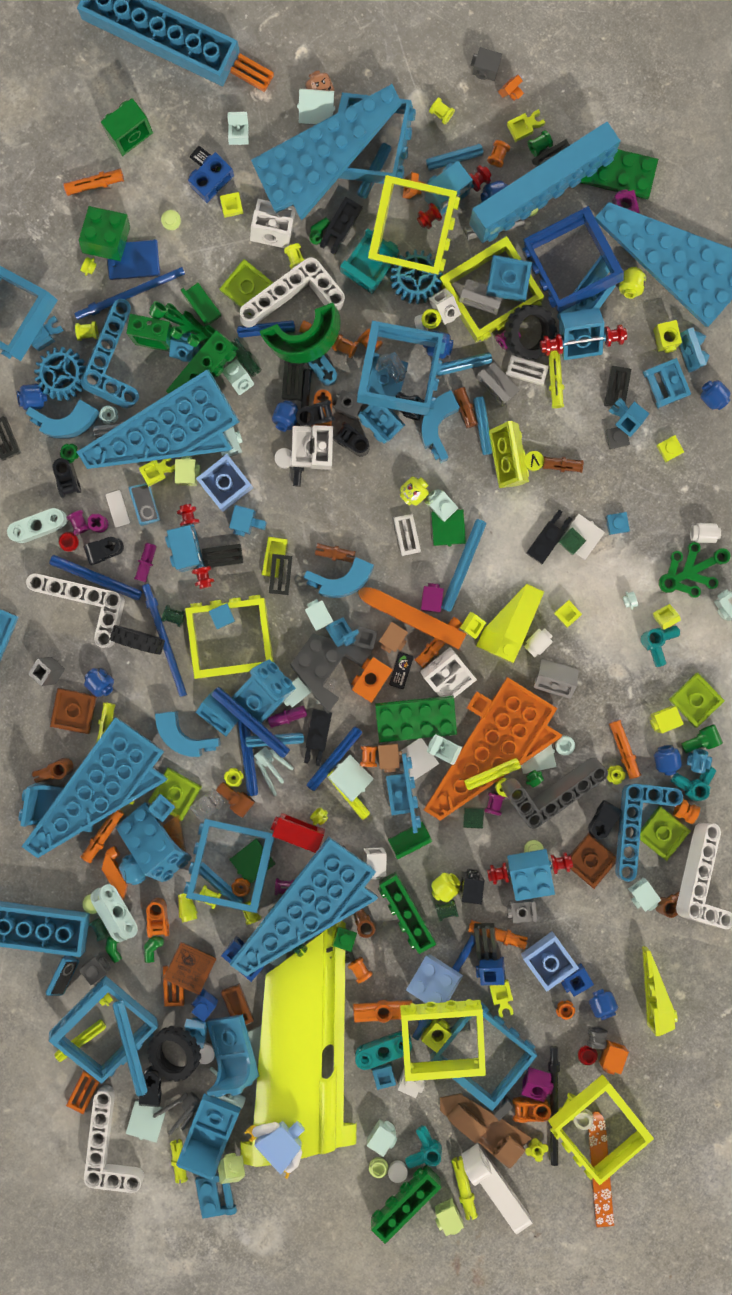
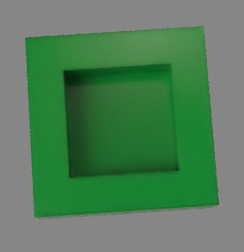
(344, 939)

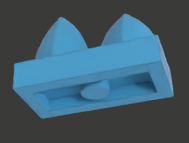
(691, 349)

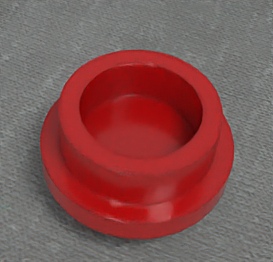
(68, 541)
(587, 1055)

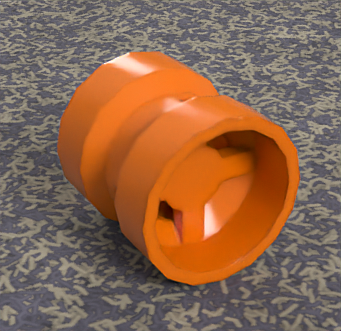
(687, 811)

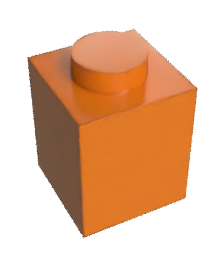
(613, 1058)

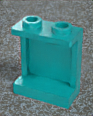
(365, 271)

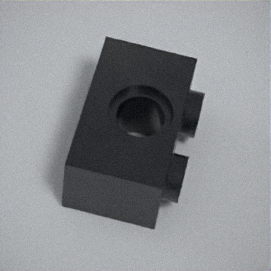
(471, 887)

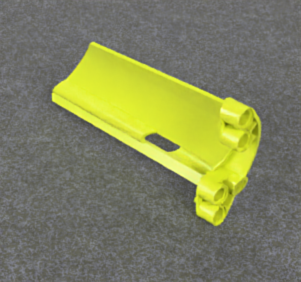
(298, 1021)

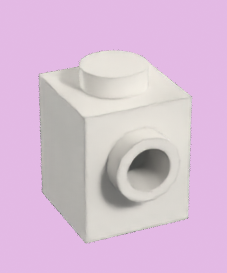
(446, 305)
(376, 859)
(410, 1087)

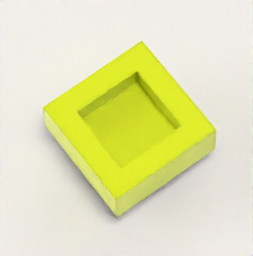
(231, 204)
(670, 448)
(567, 613)
(666, 616)
(473, 625)

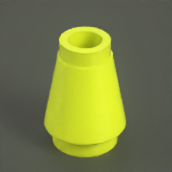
(428, 315)
(187, 909)

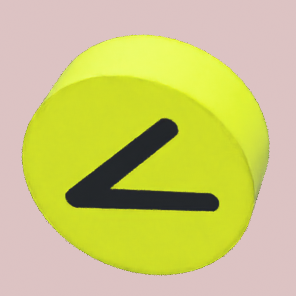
(534, 460)

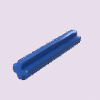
(286, 326)

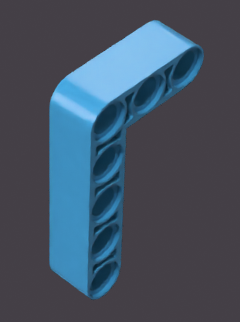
(105, 356)
(635, 823)

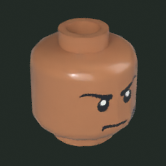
(319, 81)

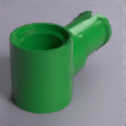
(707, 738)

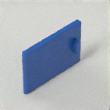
(137, 261)

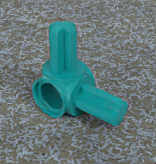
(660, 638)
(689, 786)
(428, 1145)

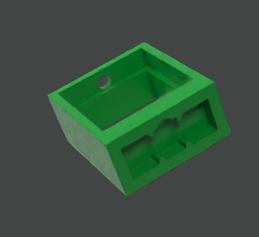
(151, 336)

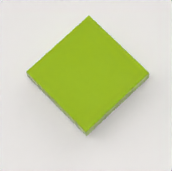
(244, 284)
(696, 700)
(178, 791)
(663, 833)

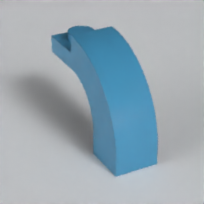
(444, 406)
(73, 425)
(344, 586)
(172, 735)

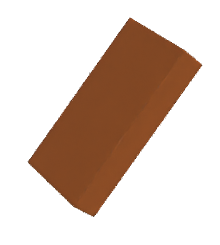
(237, 1003)

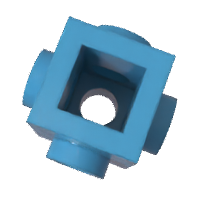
(182, 349)

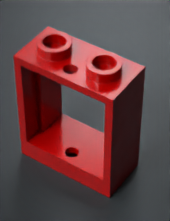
(297, 832)

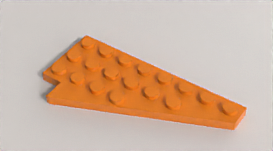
(510, 730)

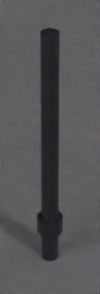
(303, 417)
(554, 1068)

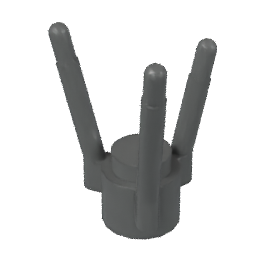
(190, 1105)

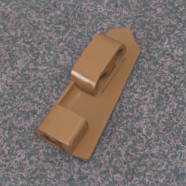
(481, 1126)

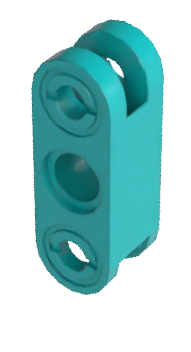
(374, 1057)

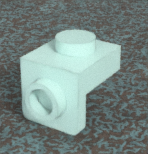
(238, 128)
(238, 377)
(441, 504)
(724, 605)
(444, 749)

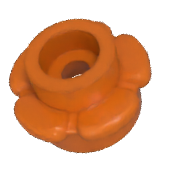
(237, 890)
(565, 1014)

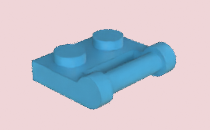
(672, 379)
(210, 1200)

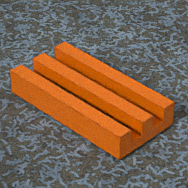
(238, 64)
(181, 1002)
(76, 1106)

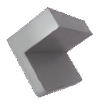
(475, 295)
(497, 383)
(556, 679)

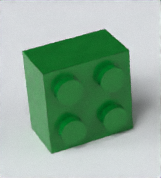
(127, 126)
(104, 233)

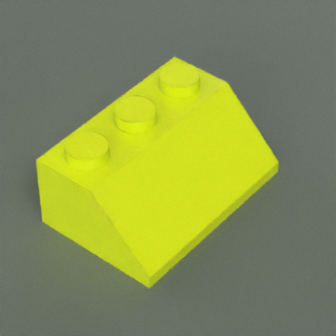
(509, 455)

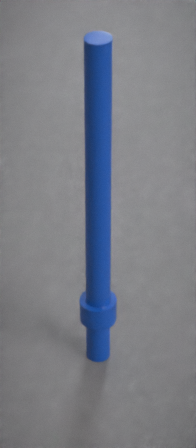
(95, 308)
(152, 604)
(423, 1024)

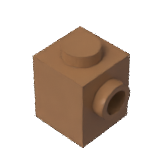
(393, 638)
(389, 757)

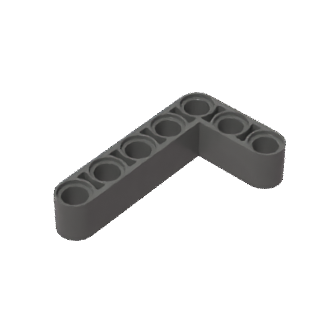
(557, 796)

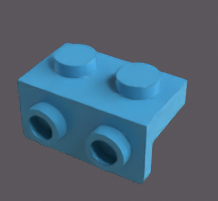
(382, 422)

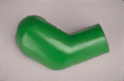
(316, 231)
(150, 946)
(111, 950)

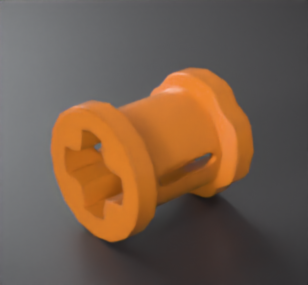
(498, 153)
(364, 340)
(368, 756)
(359, 970)

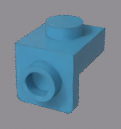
(341, 632)
(197, 1029)

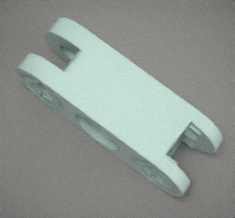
(27, 529)
(120, 926)

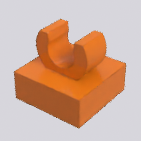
(511, 88)
(408, 193)
(480, 705)

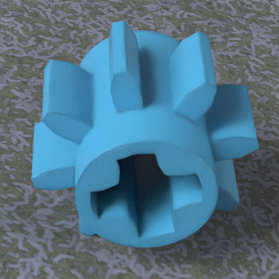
(699, 760)

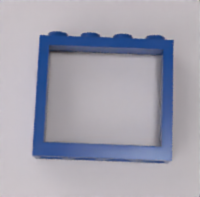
(559, 228)

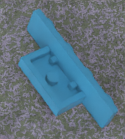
(597, 272)
(401, 793)

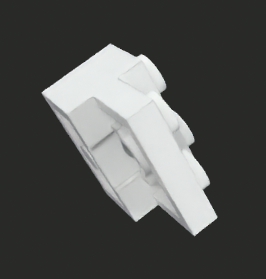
(272, 227)
(321, 447)
(448, 674)

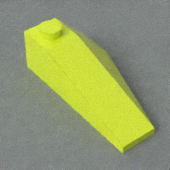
(509, 628)
(659, 1009)

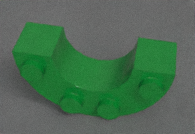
(311, 343)

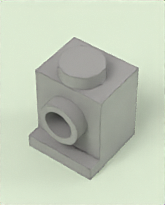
(530, 911)

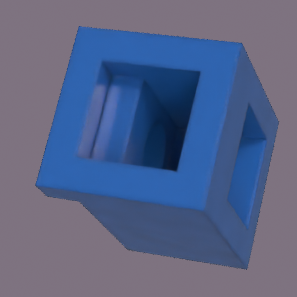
(491, 972)
(582, 984)
(204, 1005)

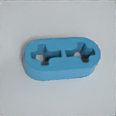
(319, 371)

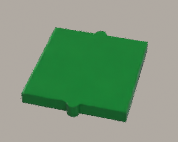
(449, 532)
(248, 860)

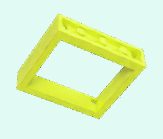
(444, 242)
(474, 263)
(233, 603)
(445, 1068)
(617, 1157)

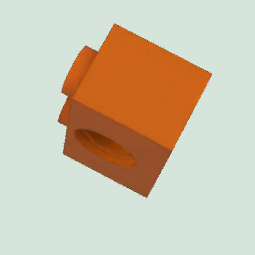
(367, 690)

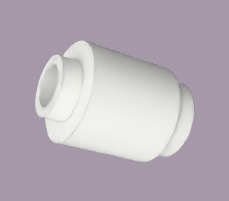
(705, 533)
(539, 642)

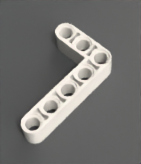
(306, 279)
(85, 597)
(697, 879)
(101, 1146)
(483, 1171)

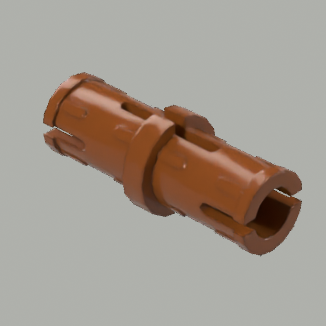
(465, 407)
(563, 464)
(335, 553)

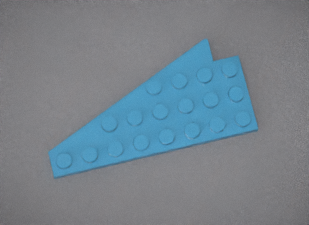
(312, 161)
(682, 262)
(177, 425)
(107, 780)
(318, 898)

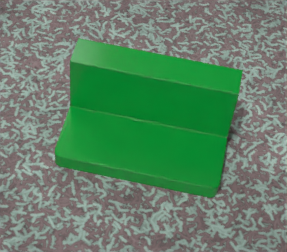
(201, 304)
(408, 842)

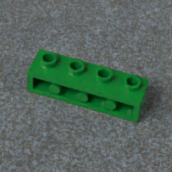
(211, 356)
(407, 912)
(405, 1203)

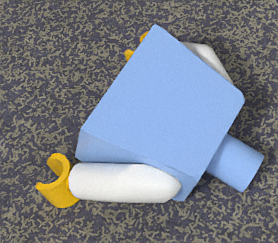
(279, 1144)

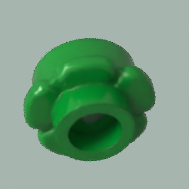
(64, 452)
(534, 778)

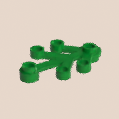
(186, 321)
(690, 571)

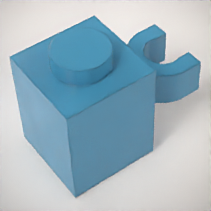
(44, 336)
(630, 418)
(243, 521)

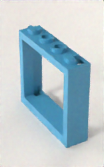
(409, 112)
(33, 321)
(405, 334)
(199, 851)
(58, 1032)
(510, 1079)

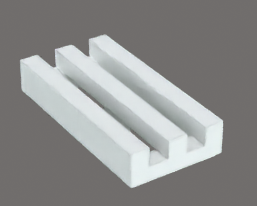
(524, 377)
(410, 551)

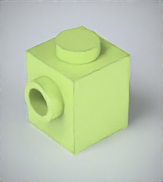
(186, 471)
(231, 1168)
(448, 1217)

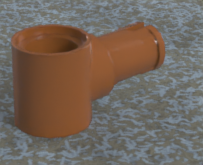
(52, 770)
(239, 802)
(672, 900)
(361, 918)

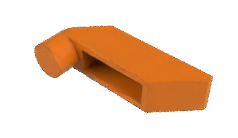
(112, 873)

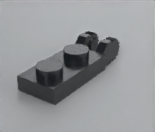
(341, 224)
(548, 539)
(317, 734)

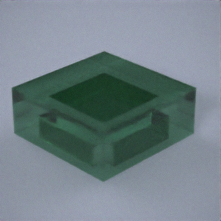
(572, 541)
(473, 817)

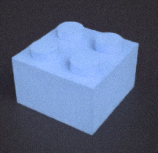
(224, 483)
(549, 961)
(434, 981)

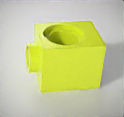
(670, 328)
(666, 719)
(433, 1042)

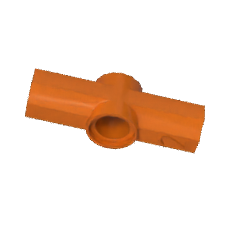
(369, 1011)

